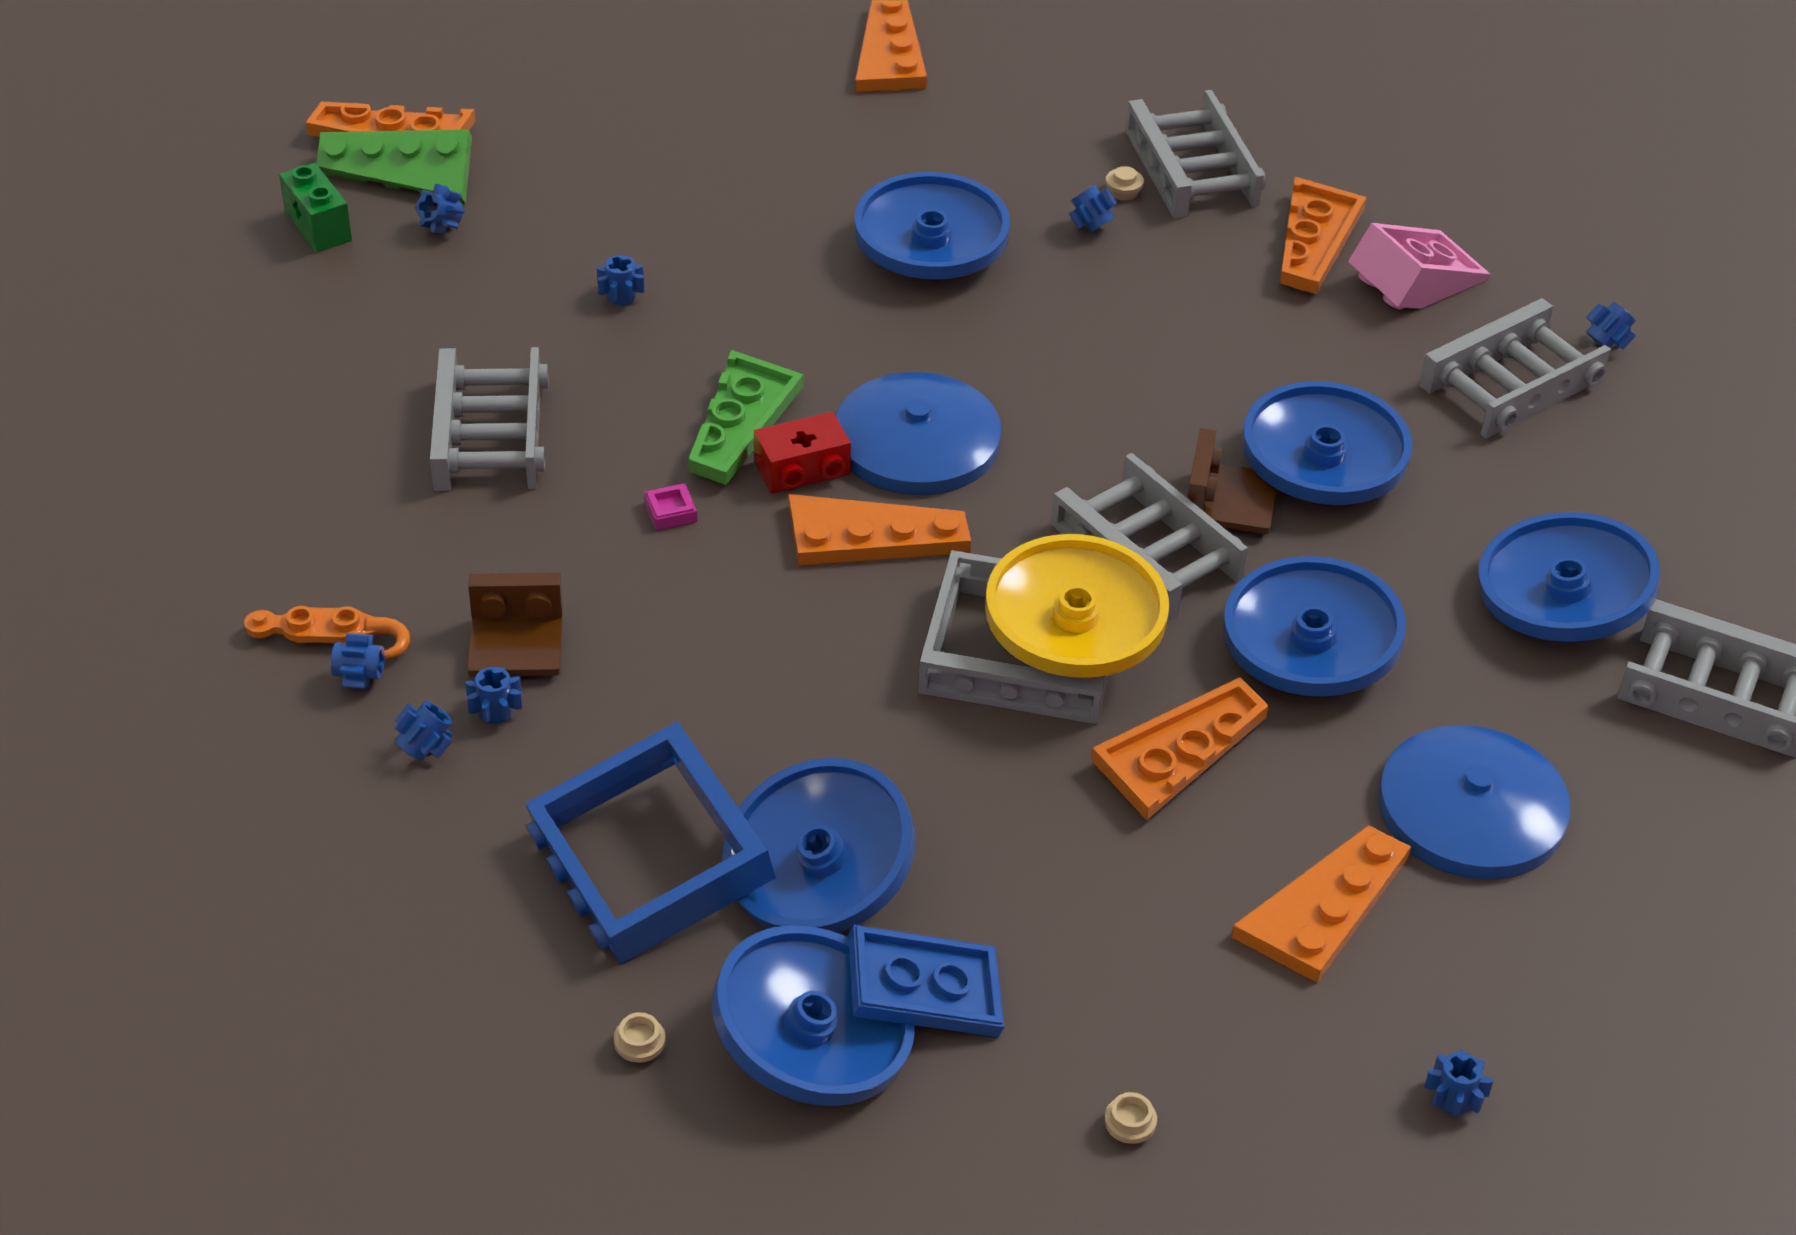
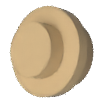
(1124, 183)
(639, 1037)
(1130, 1118)

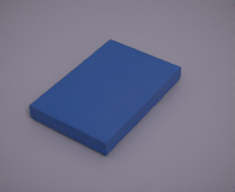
(925, 981)

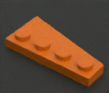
(890, 50)
(360, 117)
(1317, 232)
(866, 531)
(1173, 749)
(1324, 906)

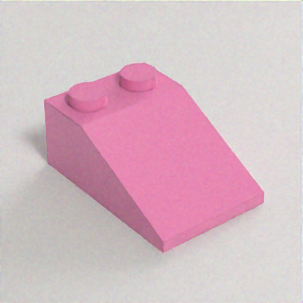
(1414, 265)

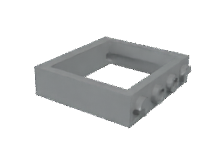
(994, 681)

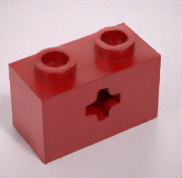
(802, 452)

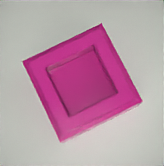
(670, 506)

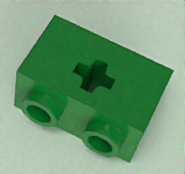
(315, 207)

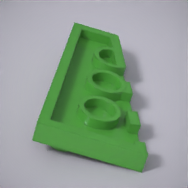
(399, 158)
(748, 398)

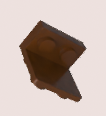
(1229, 493)
(516, 623)

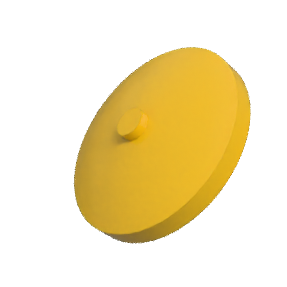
(1076, 605)

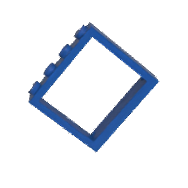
(683, 904)

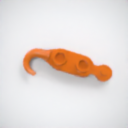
(326, 625)

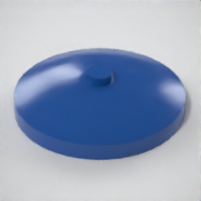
(931, 225)
(920, 433)
(1326, 442)
(1569, 576)
(1314, 626)
(1474, 802)
(834, 842)
(791, 1019)

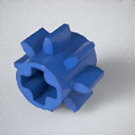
(1092, 208)
(439, 209)
(620, 279)
(1611, 326)
(357, 660)
(494, 695)
(423, 730)
(1458, 1083)

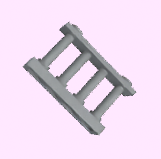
(1169, 170)
(1508, 338)
(452, 404)
(1162, 503)
(1725, 646)

